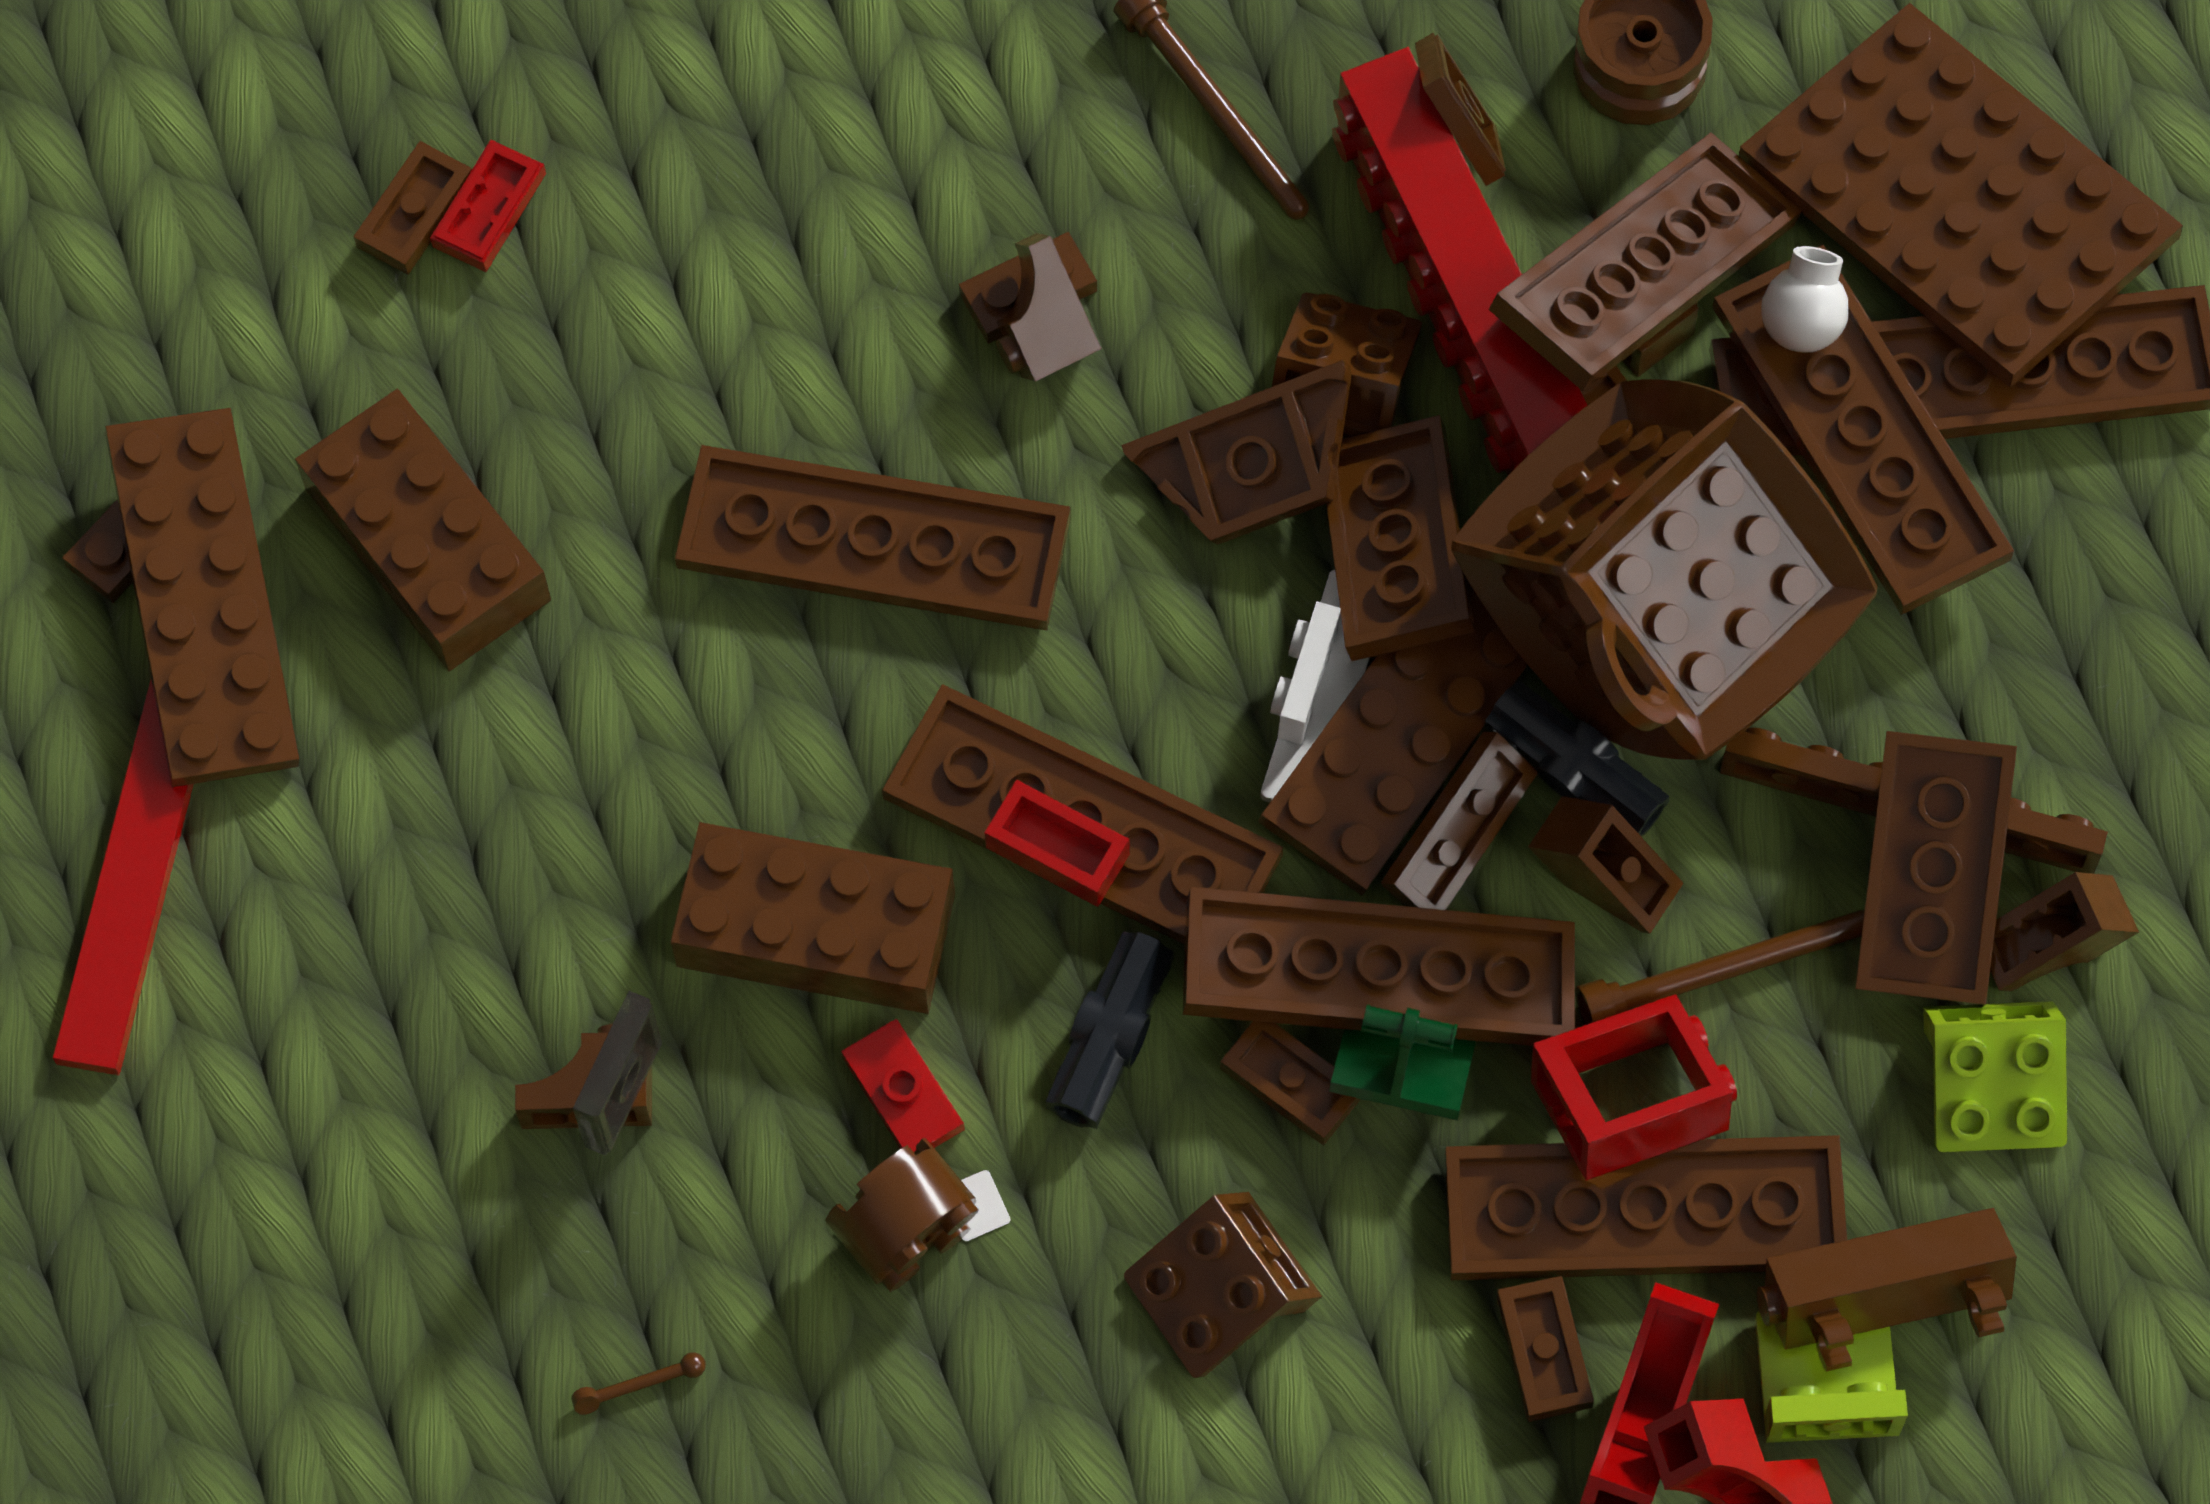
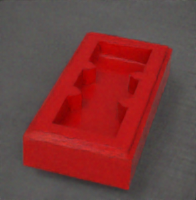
(488, 205)
(902, 1087)

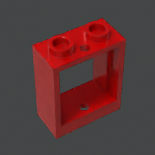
(1614, 1144)

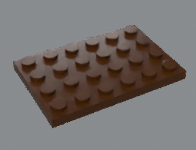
(1960, 194)

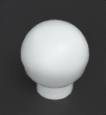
(1807, 302)

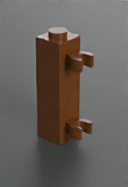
(1889, 1281)

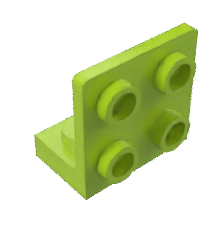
(1998, 1076)
(1842, 1403)

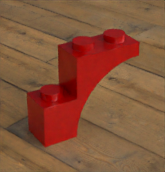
(1652, 1386)
(1716, 1455)

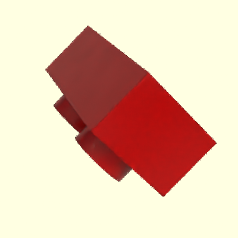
(1057, 843)

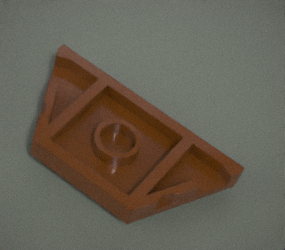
(1253, 456)

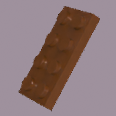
(1394, 540)
(1936, 867)

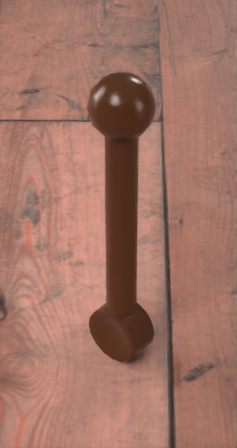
(588, 1399)

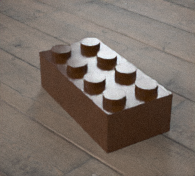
(423, 529)
(813, 917)

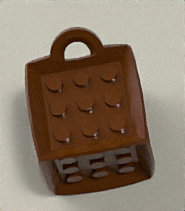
(1665, 567)

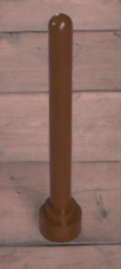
(1150, 20)
(1602, 1000)

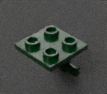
(1404, 1062)

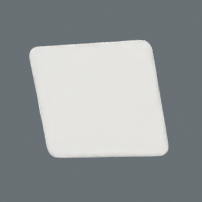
(991, 1208)

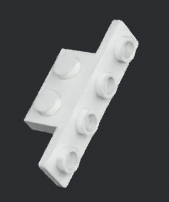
(1316, 690)

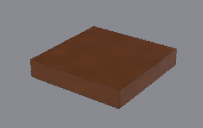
(1460, 108)

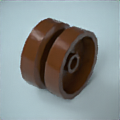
(1642, 57)

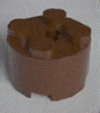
(902, 1213)

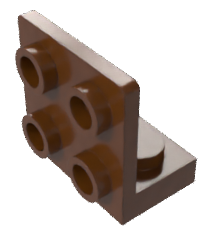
(1368, 339)
(1219, 1281)

